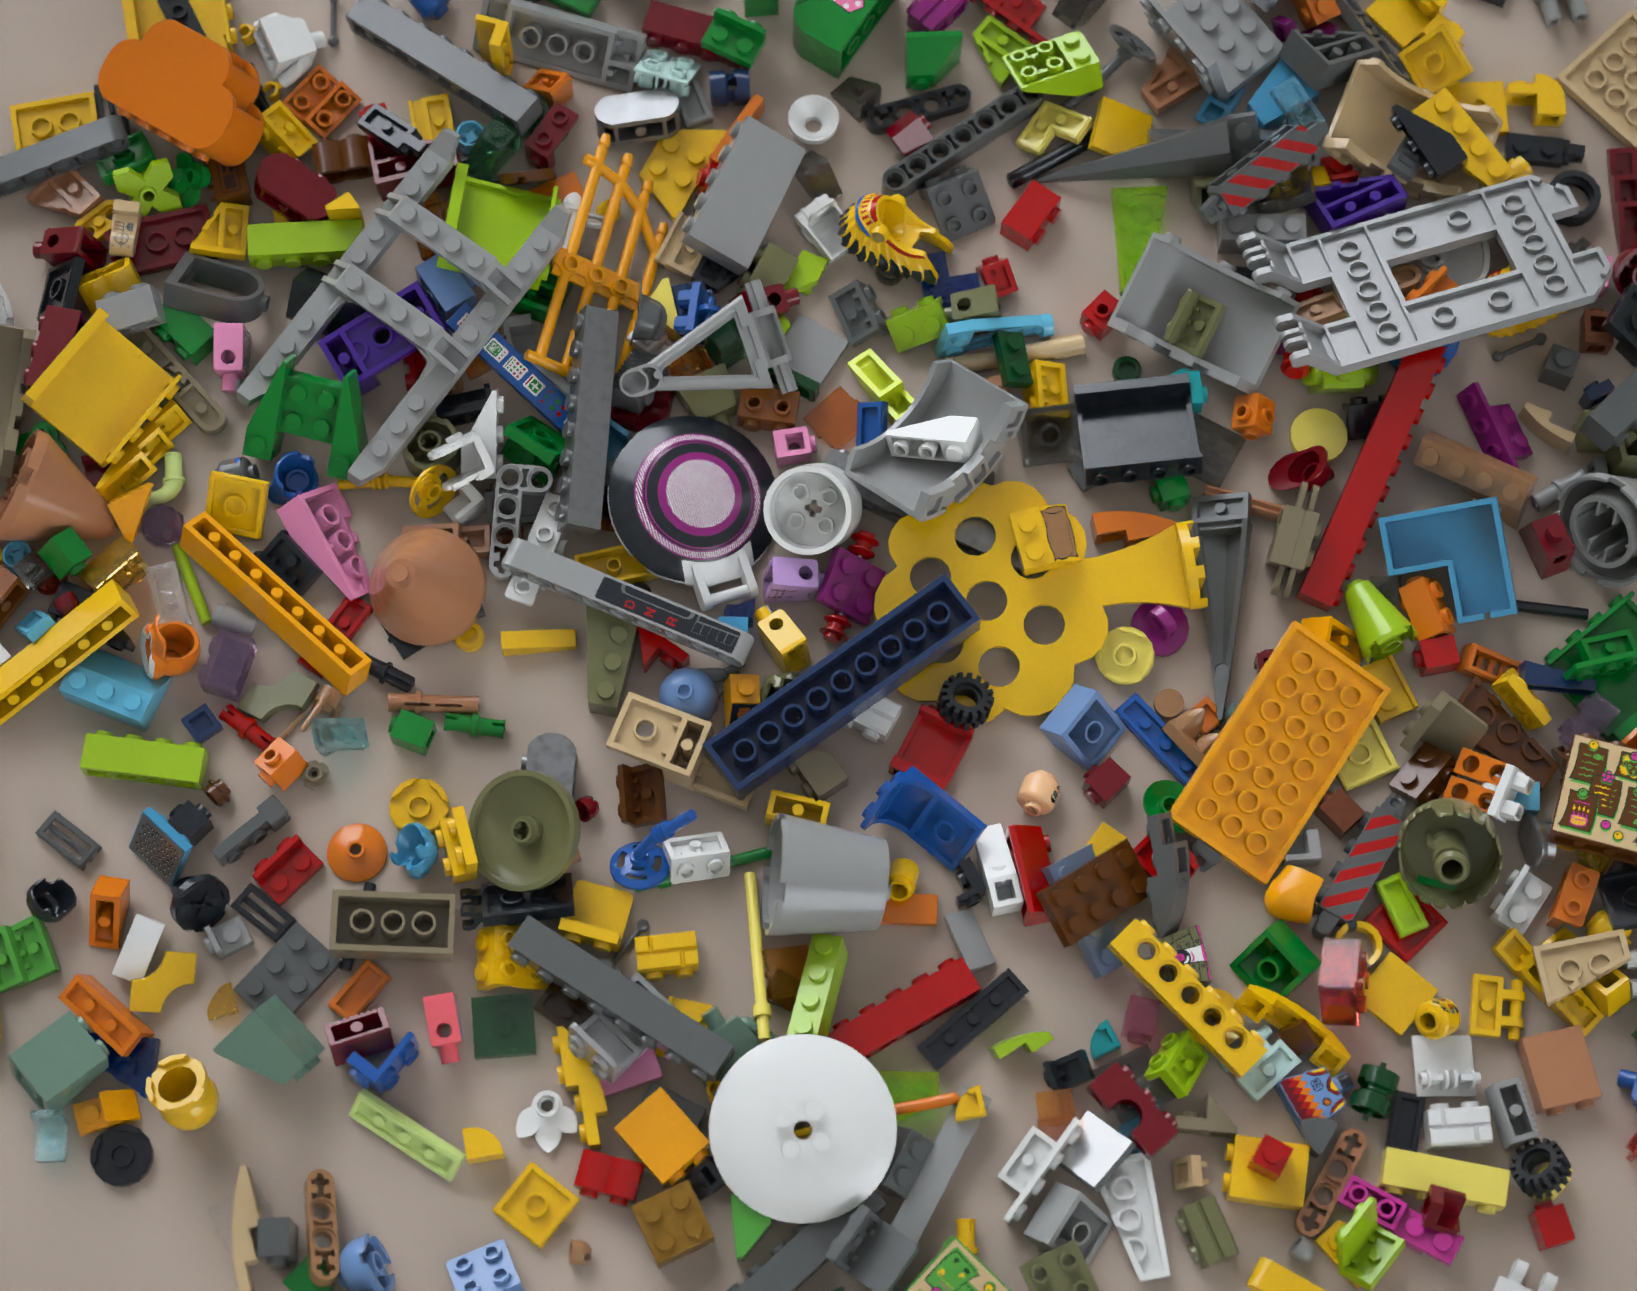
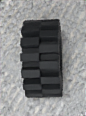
(967, 687)
(1546, 1180)

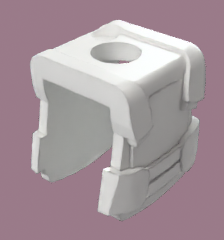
(455, 442)

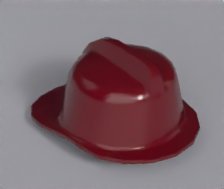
(1305, 466)

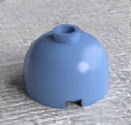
(690, 692)
(364, 1266)

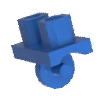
(699, 307)

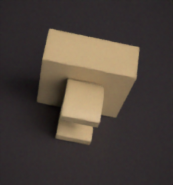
(1188, 1172)

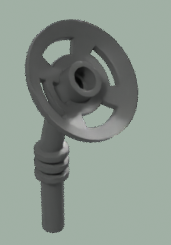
(1127, 49)

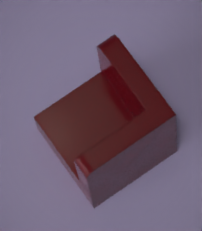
(1442, 1209)

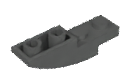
(1171, 886)

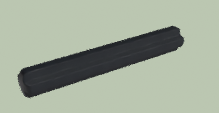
(1047, 161)

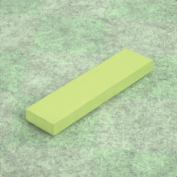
(406, 1135)

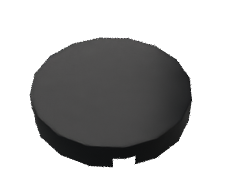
(122, 1155)

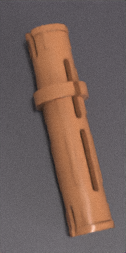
(437, 704)

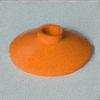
(363, 865)

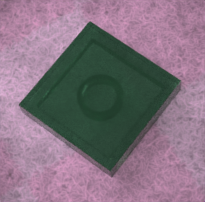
(503, 1026)

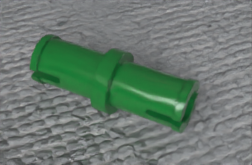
(474, 725)

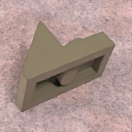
(1213, 1124)

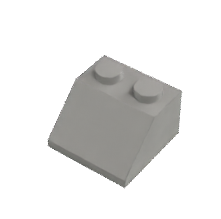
(1067, 1217)

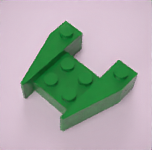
(310, 409)

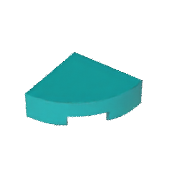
(1103, 1041)

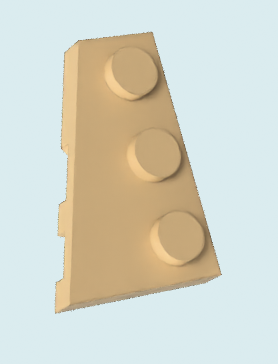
(1578, 962)

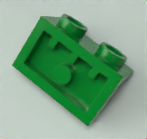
(734, 37)

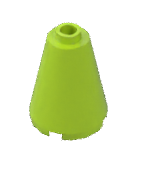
(1376, 621)

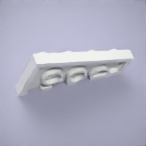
(1136, 1214)

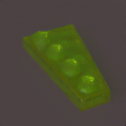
(1135, 218)

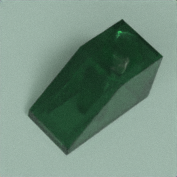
(493, 149)

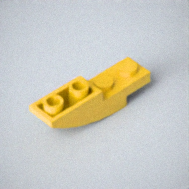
(580, 1078)

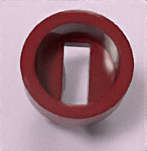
(66, 603)
(587, 808)

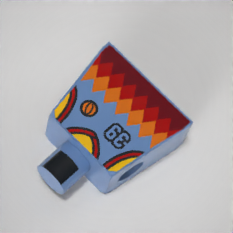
(1313, 1094)

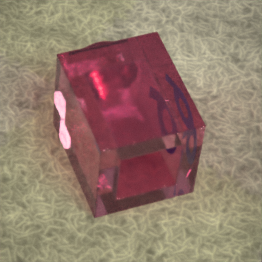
(1140, 1019)

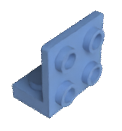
(485, 1270)

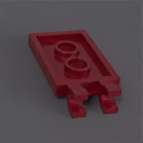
(166, 238)

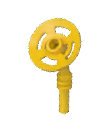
(426, 485)

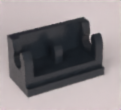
(463, 407)

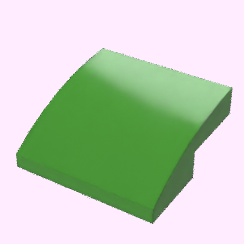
(25, 954)

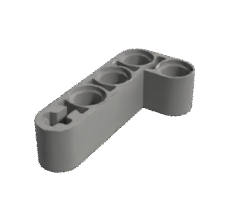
(513, 521)

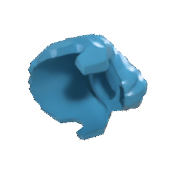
(416, 850)

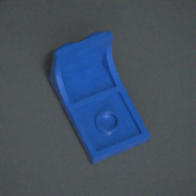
(926, 816)

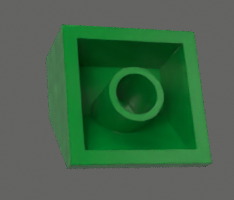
(1276, 960)

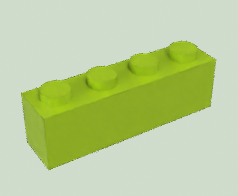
(300, 242)
(144, 760)
(819, 986)

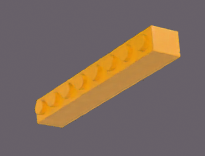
(275, 603)

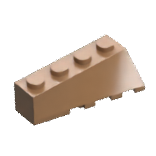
(1478, 474)

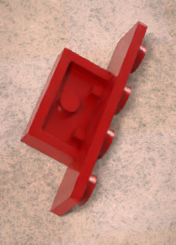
(1020, 15)

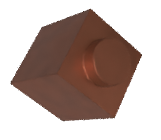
(1339, 812)

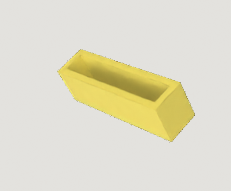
(1414, 1173)

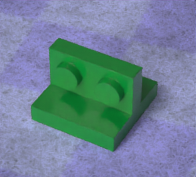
(533, 444)

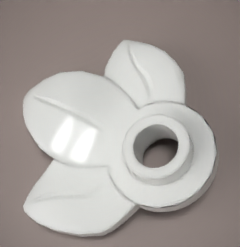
(546, 1125)

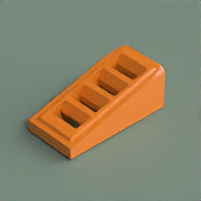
(1467, 658)

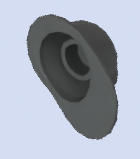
(650, 318)

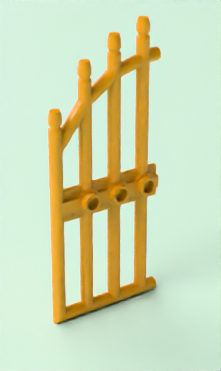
(591, 274)

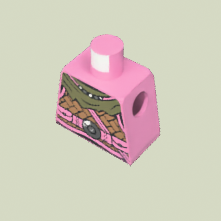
(231, 344)

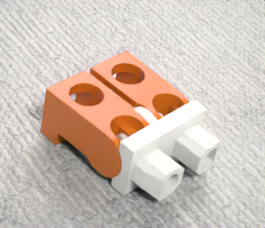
(1497, 788)

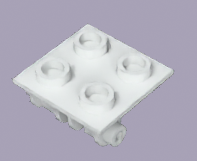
(1444, 1067)

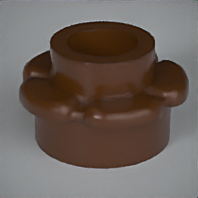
(217, 792)

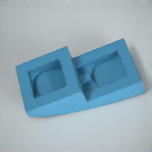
(1214, 109)

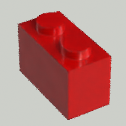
(1031, 215)

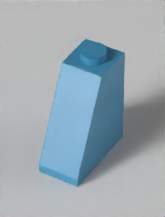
(1267, 110)

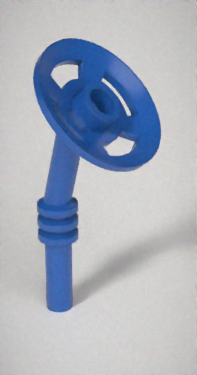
(640, 857)

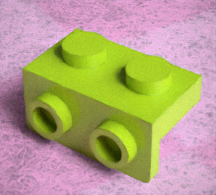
(917, 324)

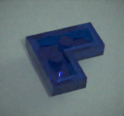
(947, 285)

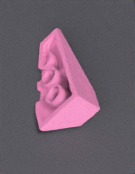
(322, 529)

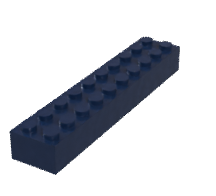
(841, 686)

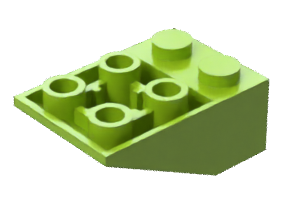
(1056, 66)

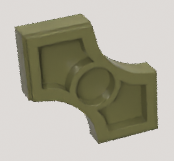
(266, 700)

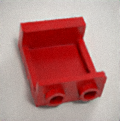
(932, 747)

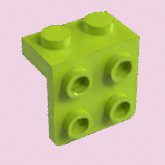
(1365, 1248)

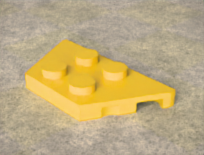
(675, 167)

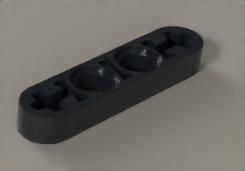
(916, 104)

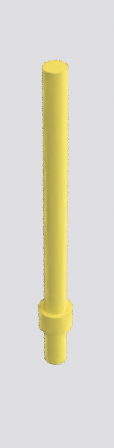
(761, 1008)

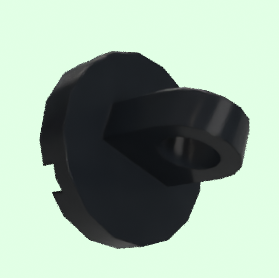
(199, 901)

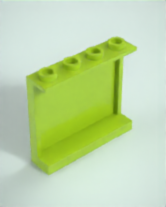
(495, 216)

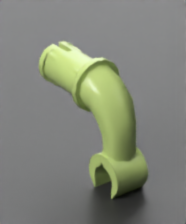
(171, 483)

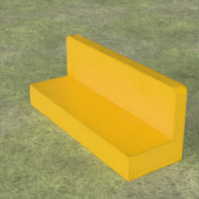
(495, 43)

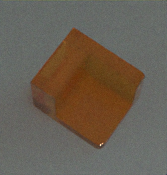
(1055, 1108)

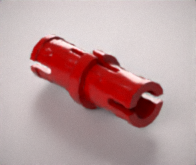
(246, 727)

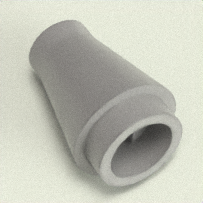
(233, 620)

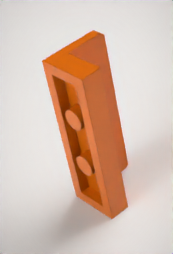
(105, 1013)

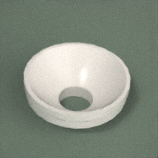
(813, 108)

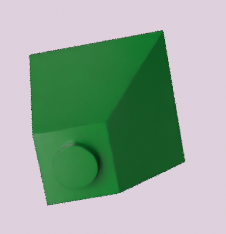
(930, 57)

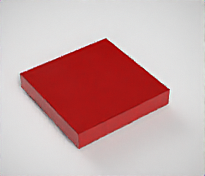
(1410, 945)

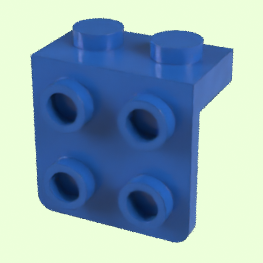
(387, 1075)

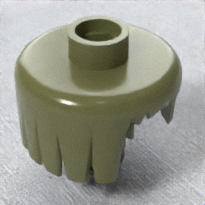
(1453, 845)

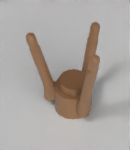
(324, 701)

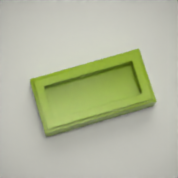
(1400, 905)

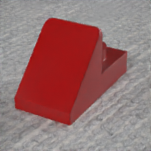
(655, 645)

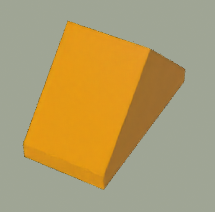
(129, 510)

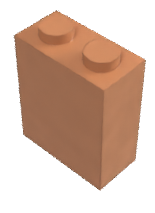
(1558, 1071)

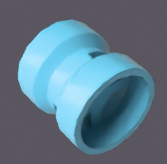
(469, 132)
(15, 552)

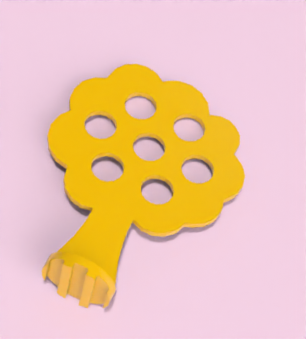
(1150, 572)

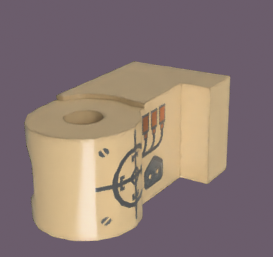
(125, 228)

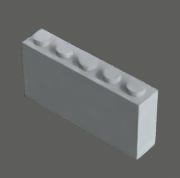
(742, 195)

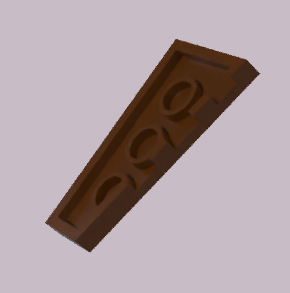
(1505, 737)

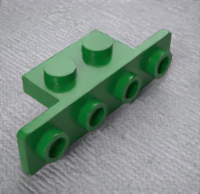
(1604, 655)

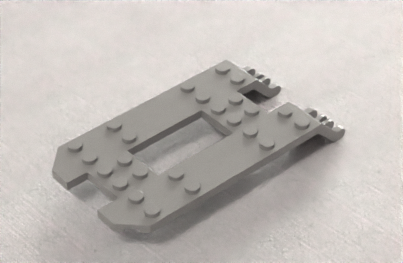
(1388, 327)

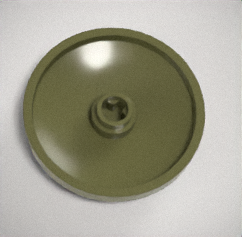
(524, 830)

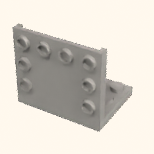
(1217, 39)

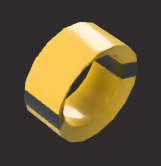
(1370, 931)

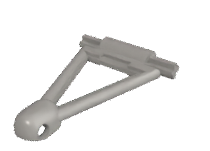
(761, 340)

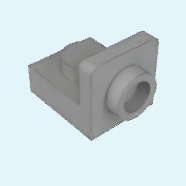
(227, 938)

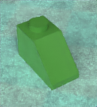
(748, 1227)

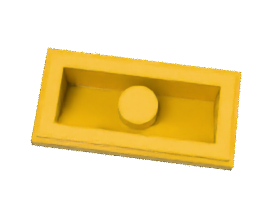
(344, 208)

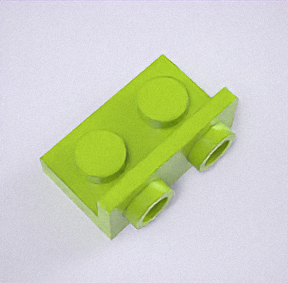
(1178, 1062)

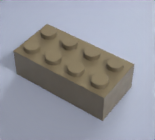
(392, 926)

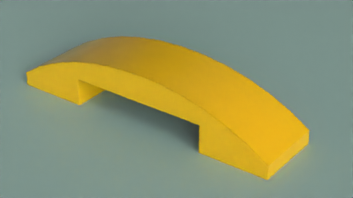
(1280, 1012)

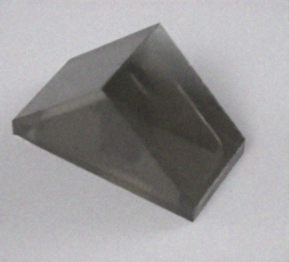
(857, 96)
(817, 176)

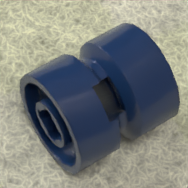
(719, 89)

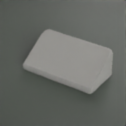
(969, 939)

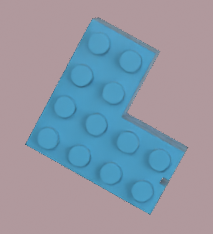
(1465, 539)

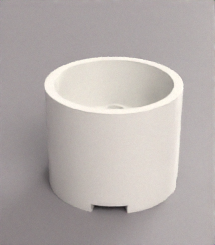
(789, 511)

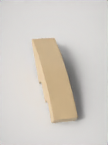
(244, 1224)

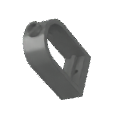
(216, 306)

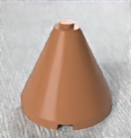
(50, 496)
(427, 587)

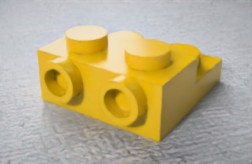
(460, 853)

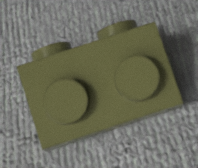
(1194, 323)

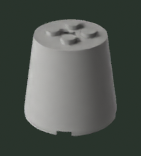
(823, 879)

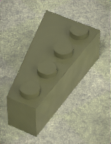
(609, 660)

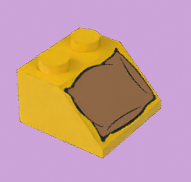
(1044, 538)

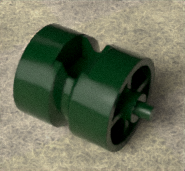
(1373, 1094)

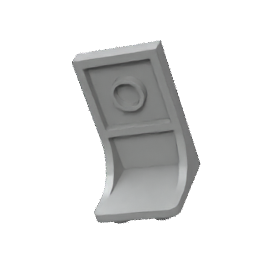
(605, 1045)

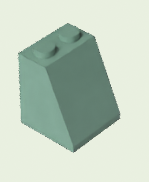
(272, 1043)
(59, 1062)

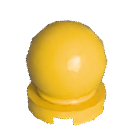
(183, 1092)

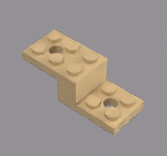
(672, 747)

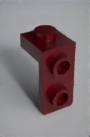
(548, 136)

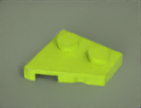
(994, 41)

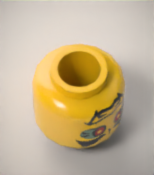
(1437, 1018)

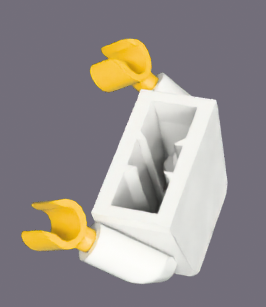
(285, 48)

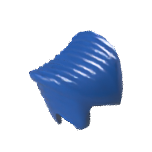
(292, 476)

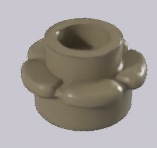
(321, 778)

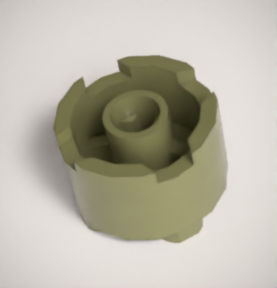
(433, 434)

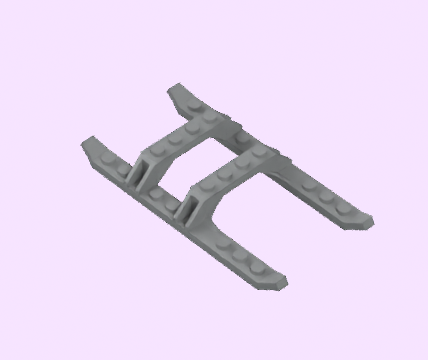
(444, 354)

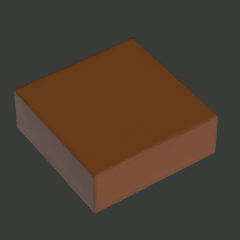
(1299, 1037)

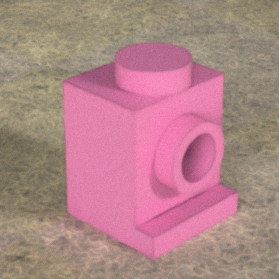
(791, 437)

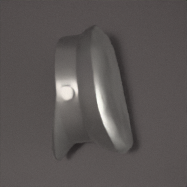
(1533, 840)

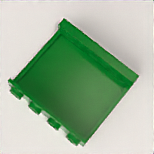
(1618, 687)

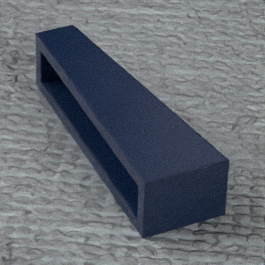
(1551, 680)

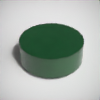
(1126, 368)

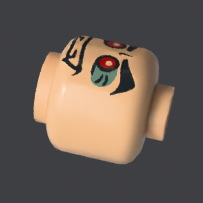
(1038, 793)

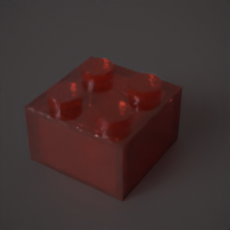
(1343, 982)

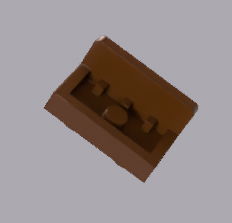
(1424, 775)
(641, 795)

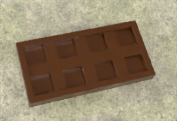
(1094, 893)

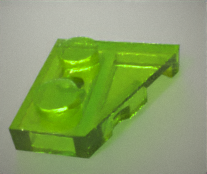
(910, 1086)

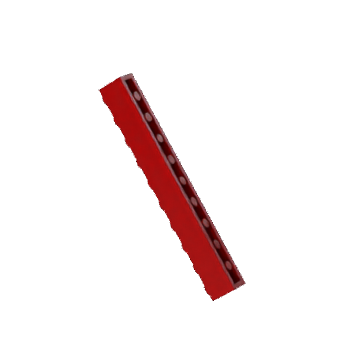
(1369, 478)

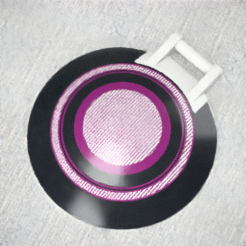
(693, 505)

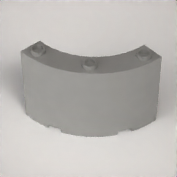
(1246, 335)
(928, 486)

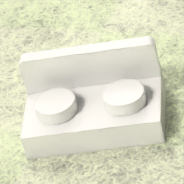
(697, 857)
(1520, 901)

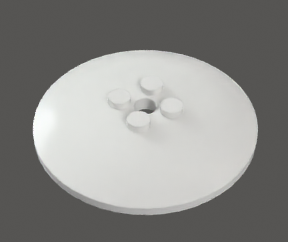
(795, 1082)

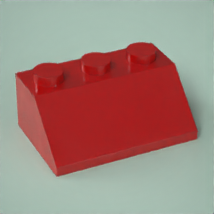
(1030, 855)

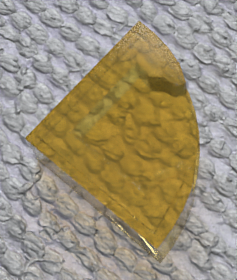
(223, 1003)

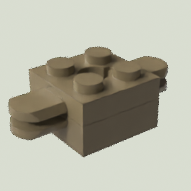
(1293, 539)

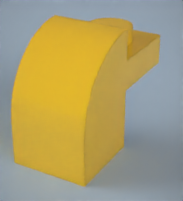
(1543, 96)

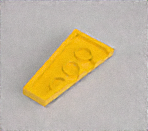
(1484, 160)

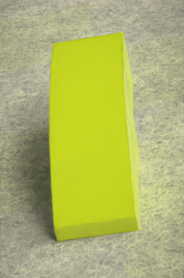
(880, 383)

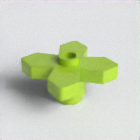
(149, 187)

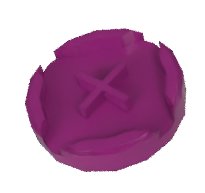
(1163, 625)

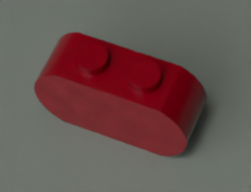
(293, 188)

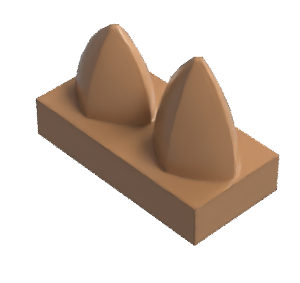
(1185, 731)

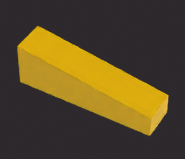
(537, 641)

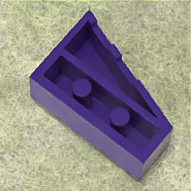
(1356, 202)

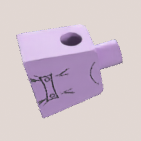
(791, 580)

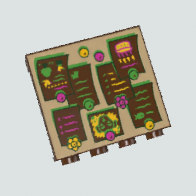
(1598, 800)

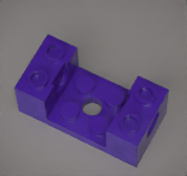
(355, 343)

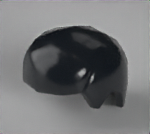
(50, 900)

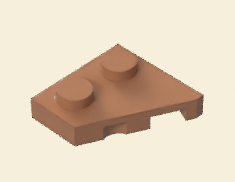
(1170, 83)
(66, 195)

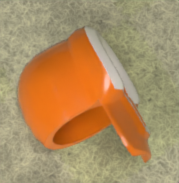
(168, 648)

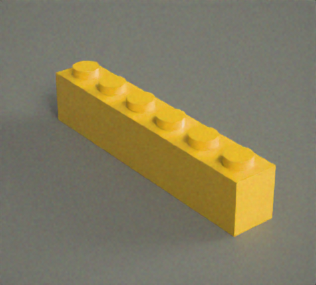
(64, 647)

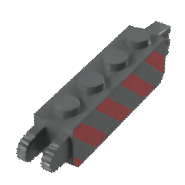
(1262, 169)
(1360, 868)

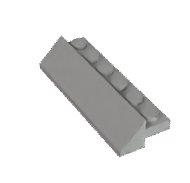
(569, 43)

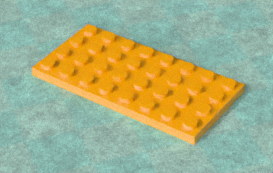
(1279, 753)

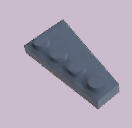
(1093, 946)

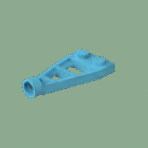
(957, 336)

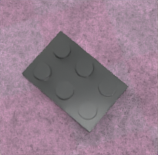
(290, 970)

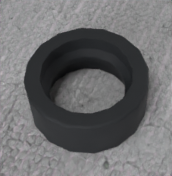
(1588, 186)

